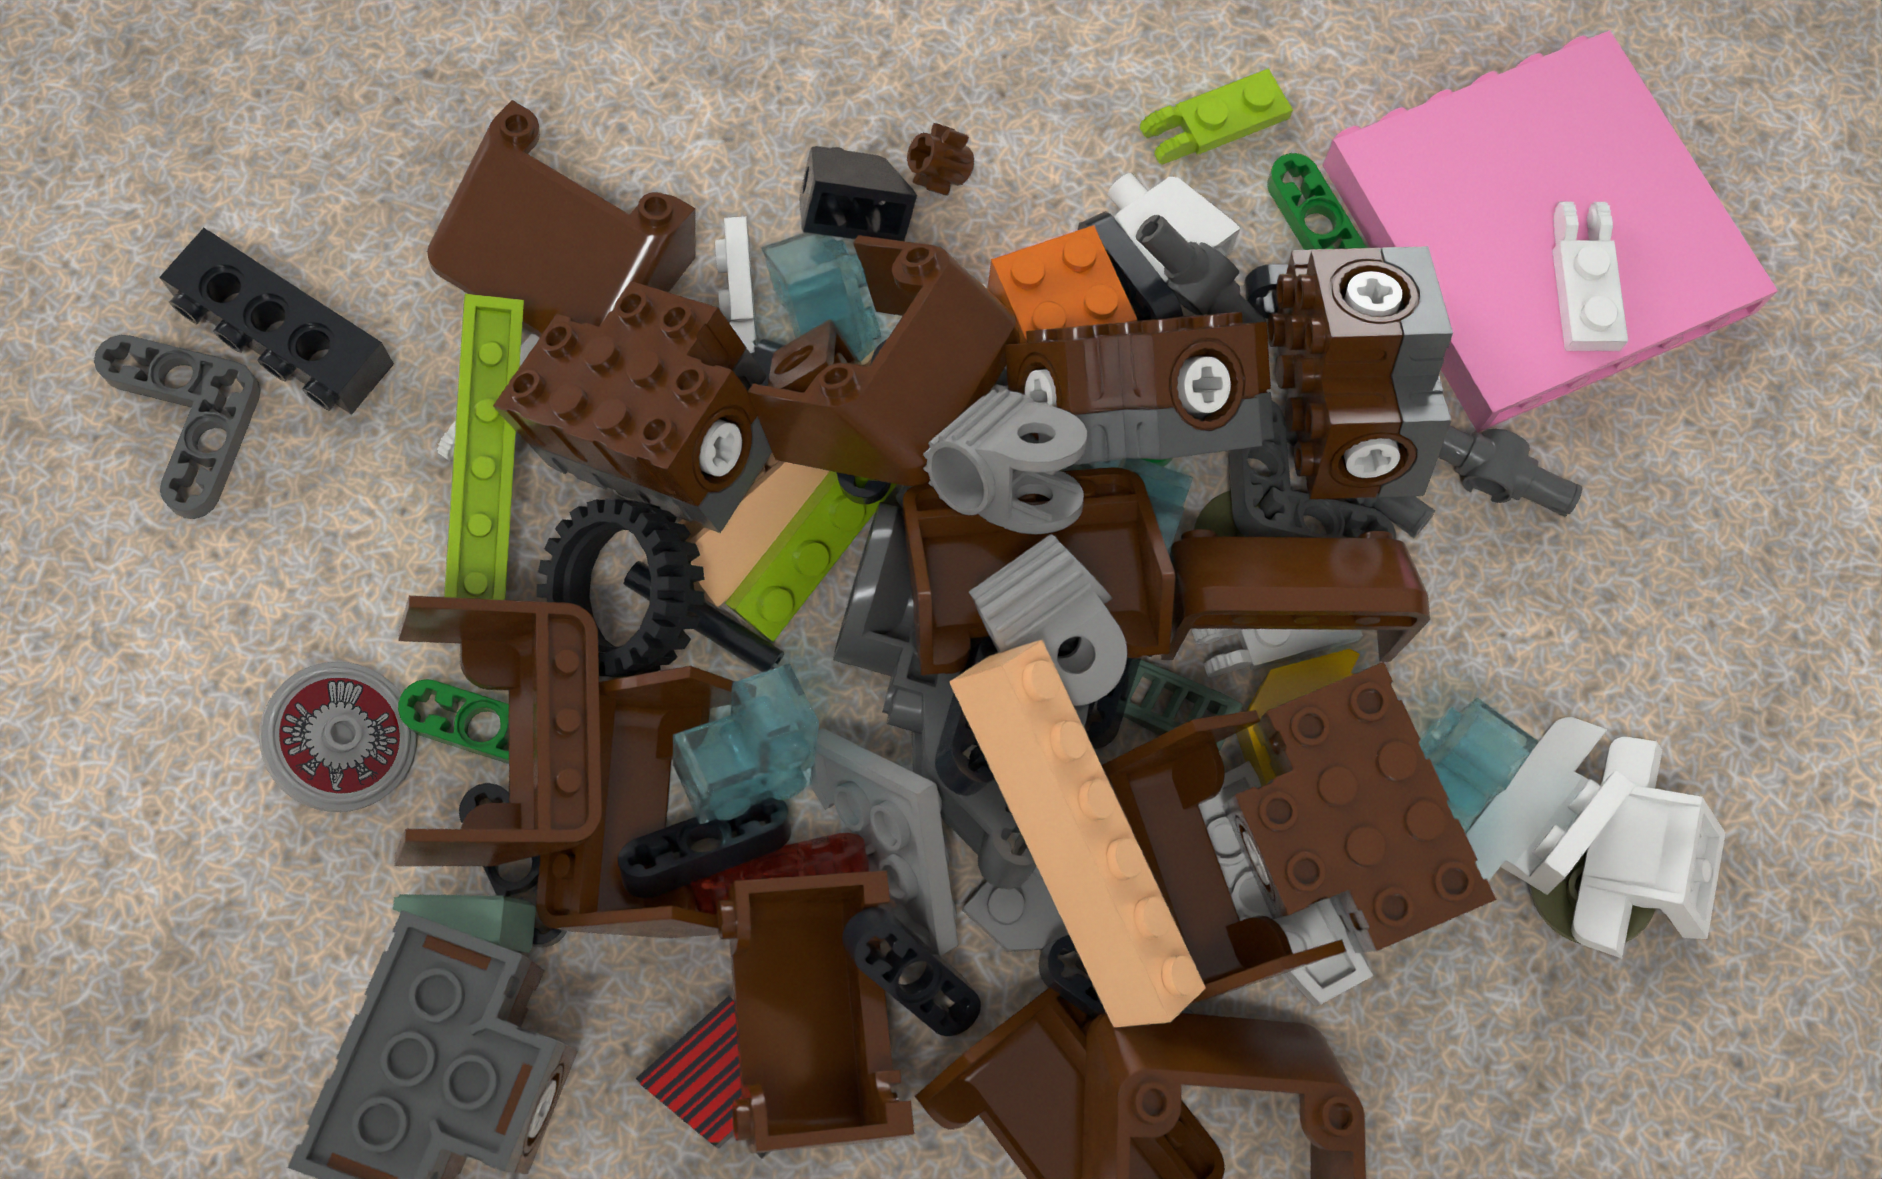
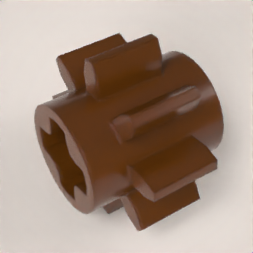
(940, 159)

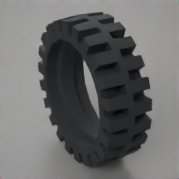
(670, 572)

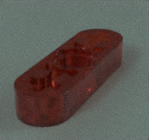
(817, 856)

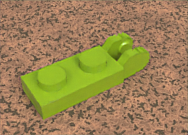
(1218, 116)

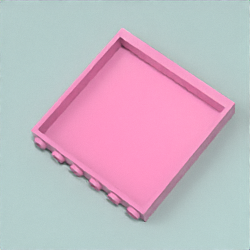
(1481, 189)

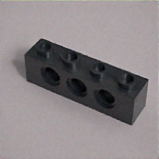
(214, 270)

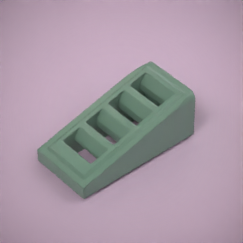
(1183, 688)
(491, 918)

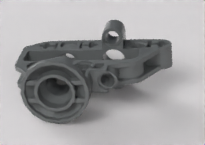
(882, 639)

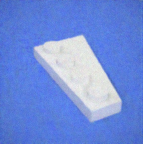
(1305, 928)

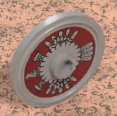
(336, 737)

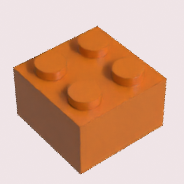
(1060, 284)

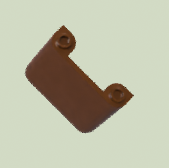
(808, 1016)

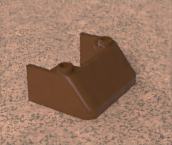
(923, 378)
(1298, 586)
(552, 675)
(1160, 798)
(583, 884)
(1140, 1069)

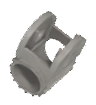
(986, 466)
(1051, 599)

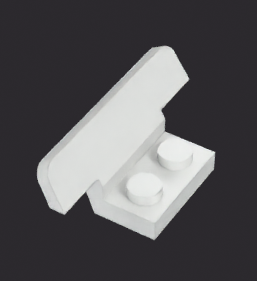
(1548, 810)
(1651, 854)

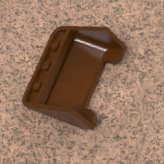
(548, 240)
(1112, 539)
(1031, 1096)

